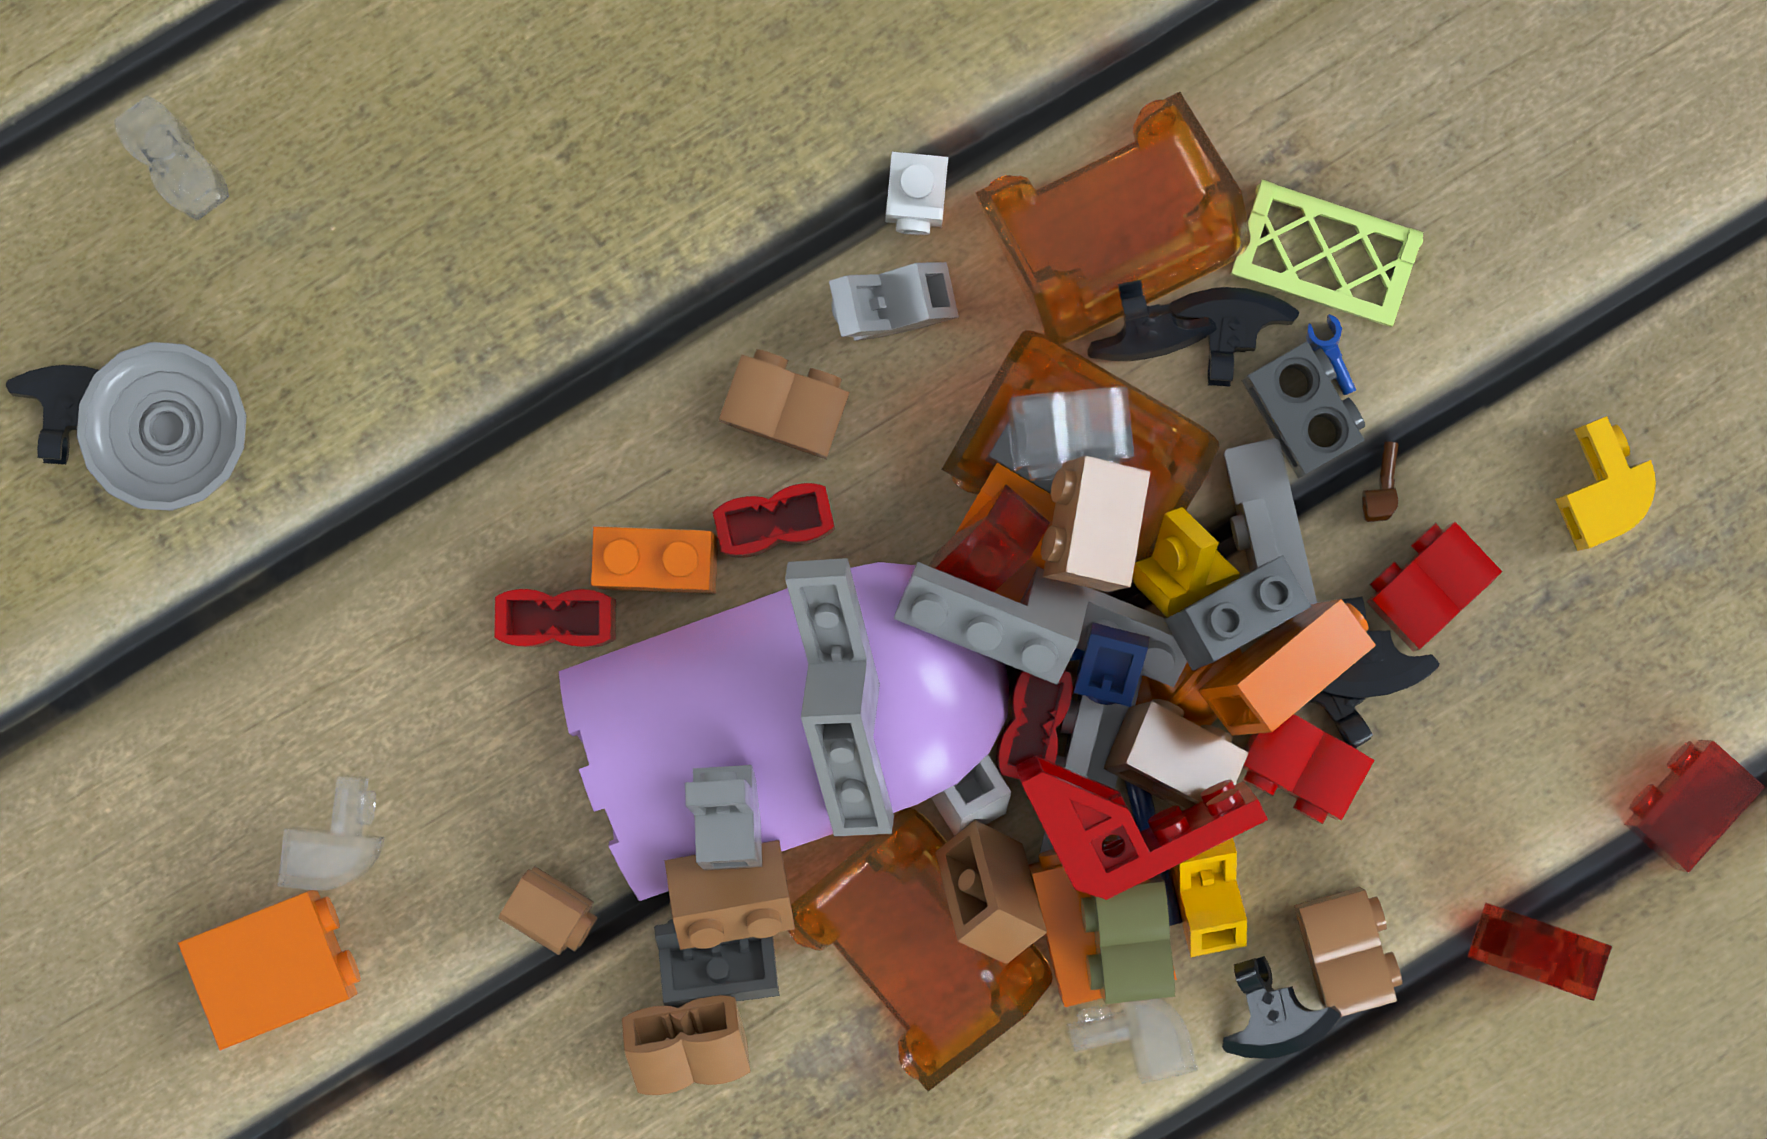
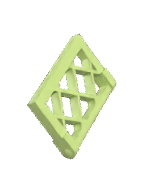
(1341, 298)

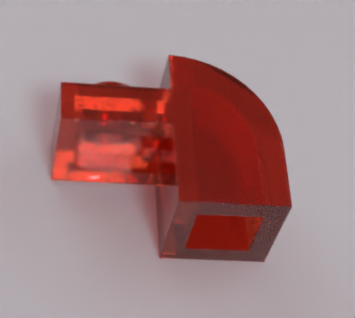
(1539, 951)

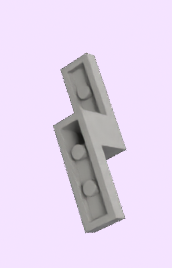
(1036, 632)
(840, 696)

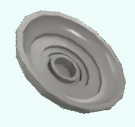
(161, 426)

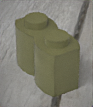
(1131, 944)

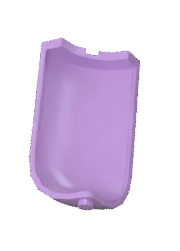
(735, 698)

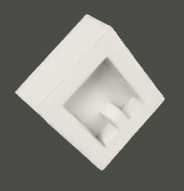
(916, 192)

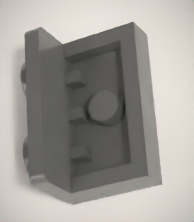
(732, 968)

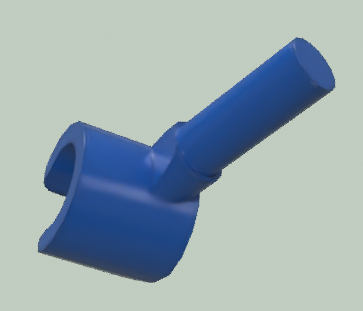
(1333, 352)

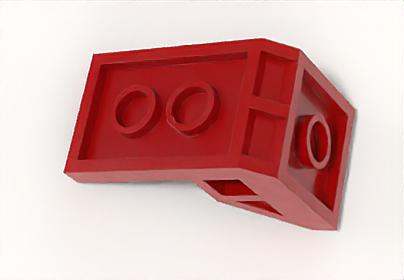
(1084, 812)

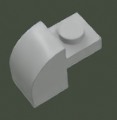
(893, 300)
(725, 817)

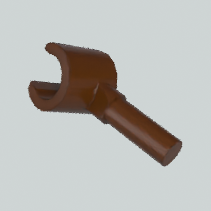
(1382, 502)

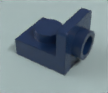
(1111, 665)

